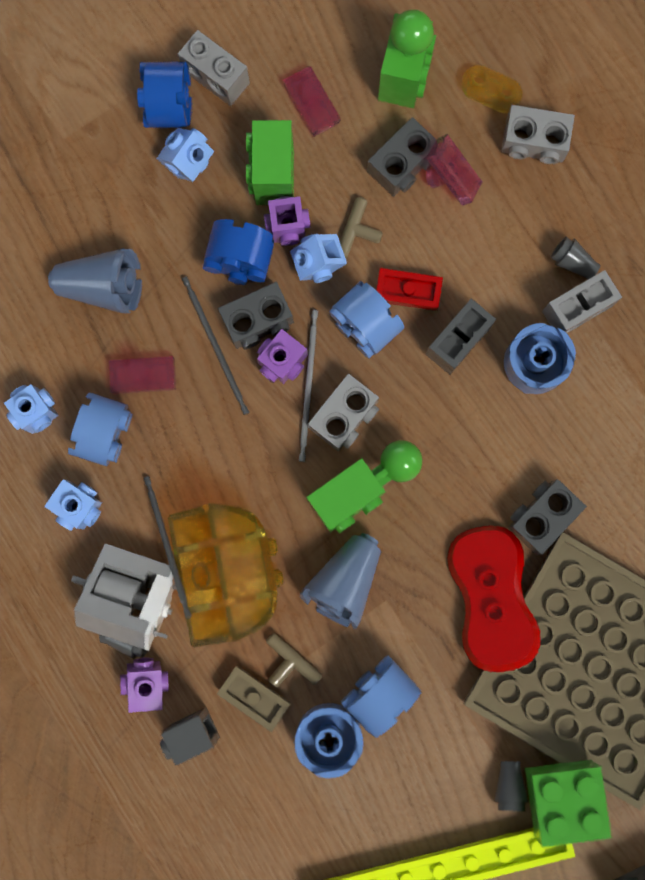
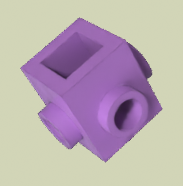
(287, 210)
(281, 346)
(144, 685)

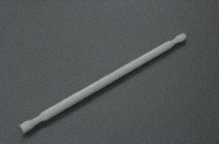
(308, 386)

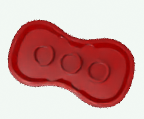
(497, 625)

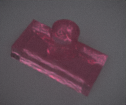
(311, 101)
(453, 170)
(142, 375)

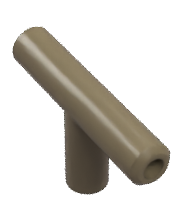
(354, 228)
(291, 661)

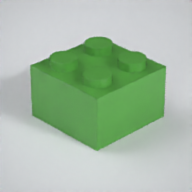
(270, 160)
(568, 803)

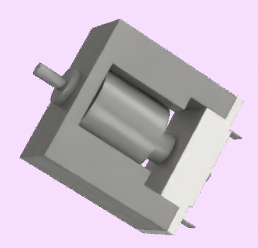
(119, 588)

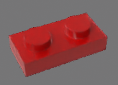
(410, 289)

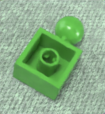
(407, 58)
(361, 488)

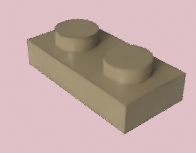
(254, 698)

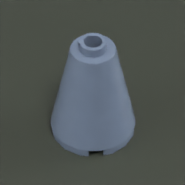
(100, 280)
(345, 581)

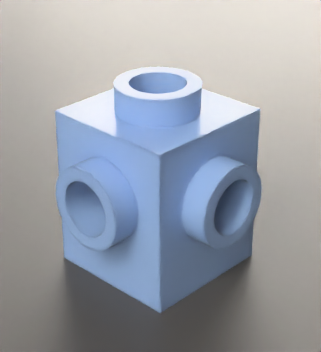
(185, 153)
(318, 257)
(40, 413)
(64, 502)

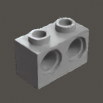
(214, 68)
(537, 126)
(582, 303)
(337, 409)

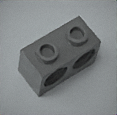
(396, 153)
(252, 308)
(460, 336)
(551, 522)
(189, 737)

